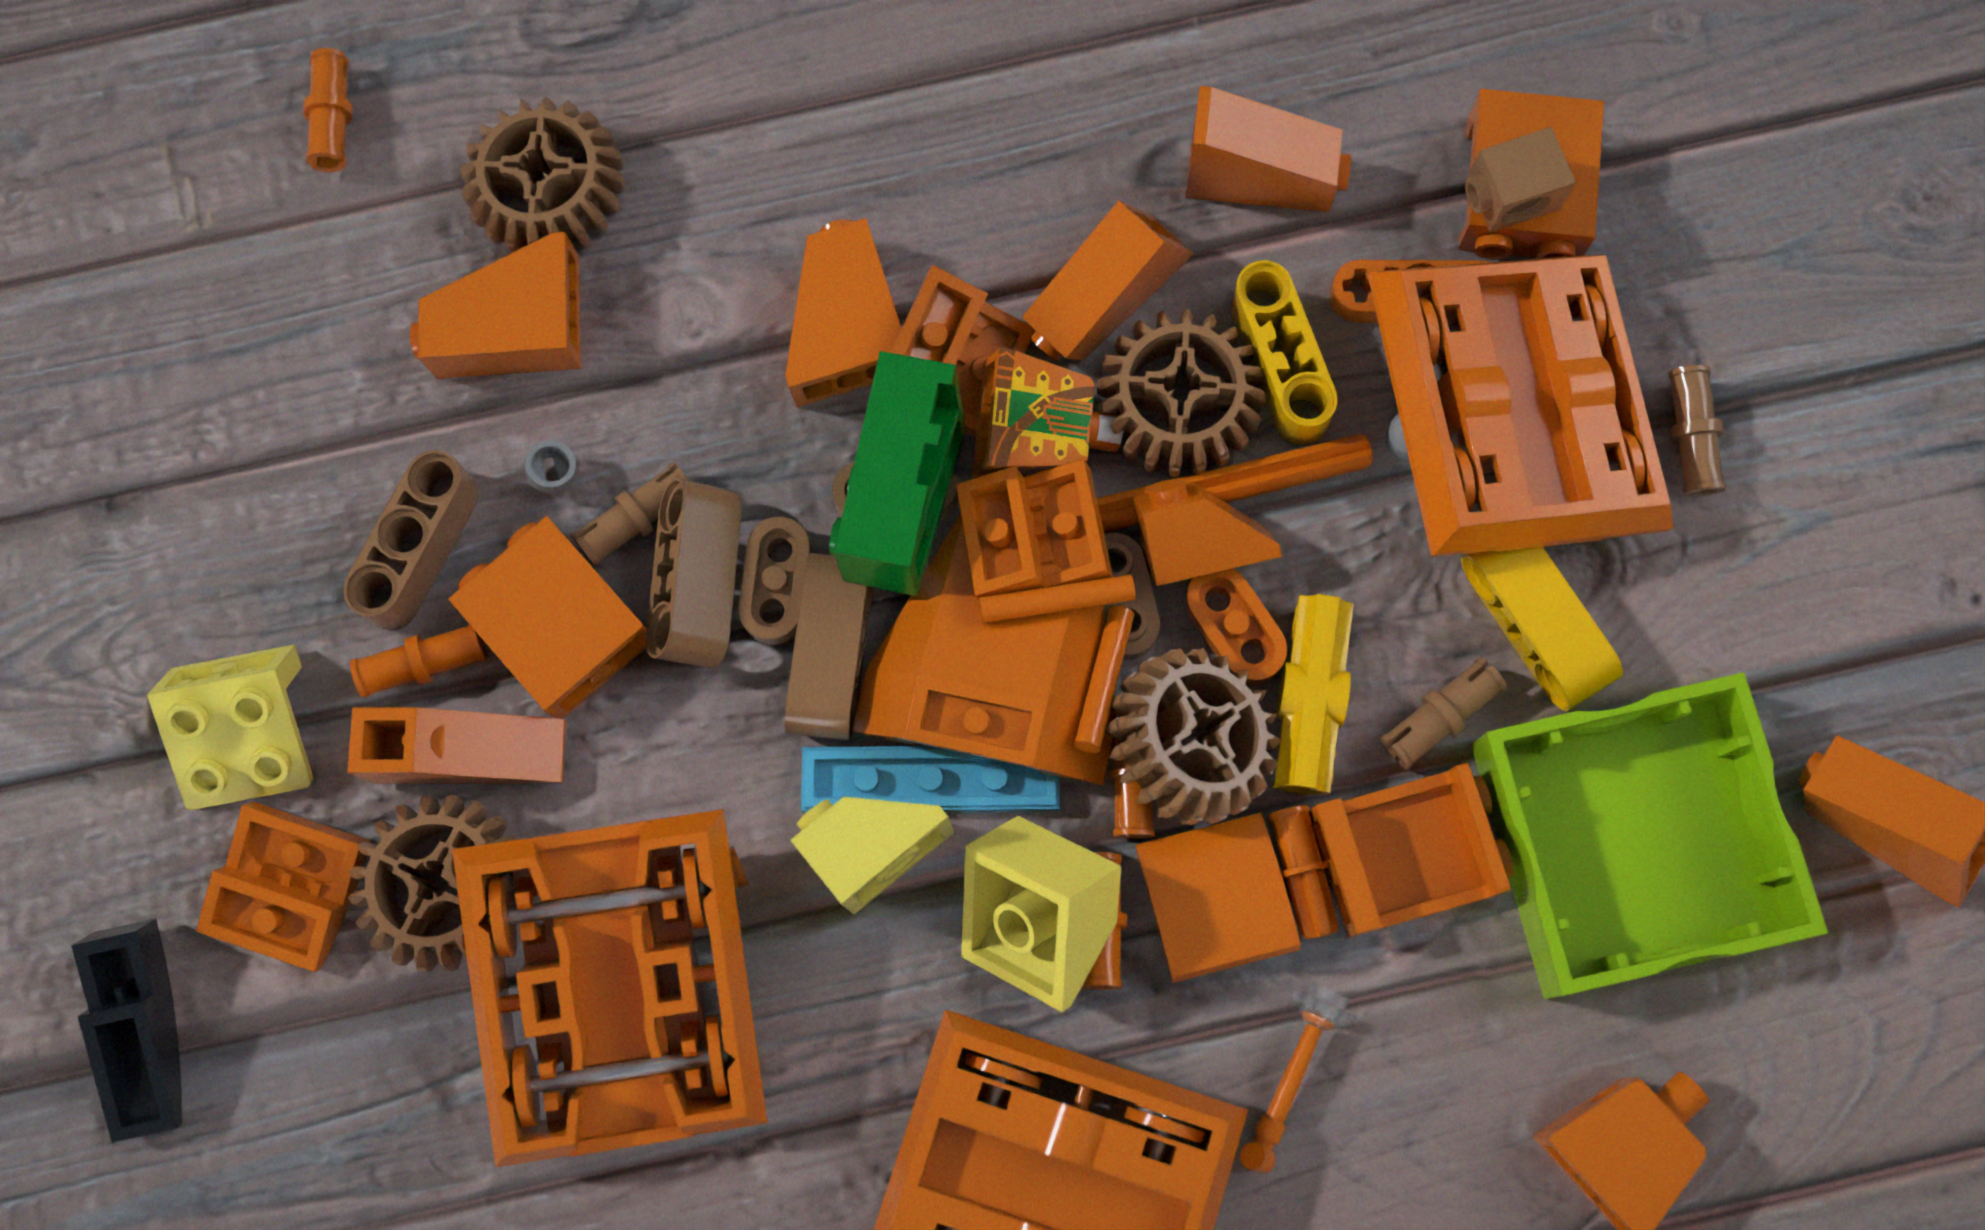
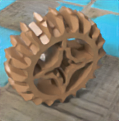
(522, 153)
(1205, 392)
(1227, 759)
(424, 903)

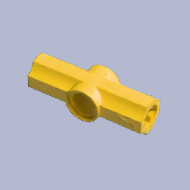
(1313, 695)

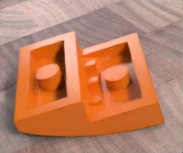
(961, 329)
(1033, 529)
(282, 886)
(1218, 897)

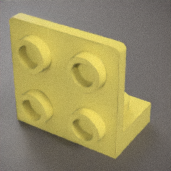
(232, 727)

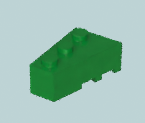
(900, 474)

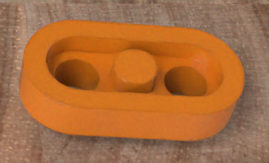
(1238, 625)

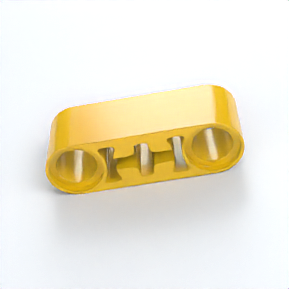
(1308, 370)
(1544, 623)

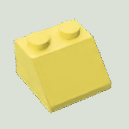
(868, 844)
(1037, 909)

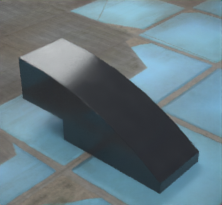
(131, 1029)

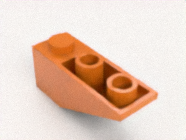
(454, 747)

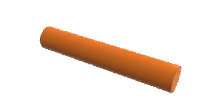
(1057, 598)
(1104, 679)

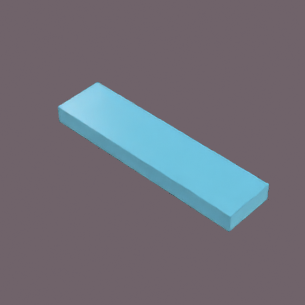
(925, 776)

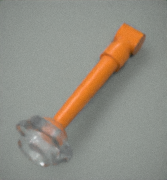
(1322, 1011)

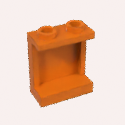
(1578, 128)
(550, 618)
(1411, 850)

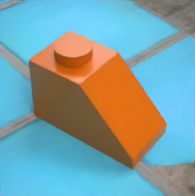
(1195, 533)

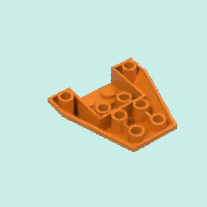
(984, 687)

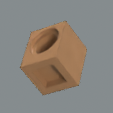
(1519, 180)

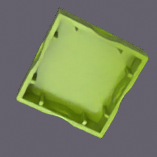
(1646, 836)

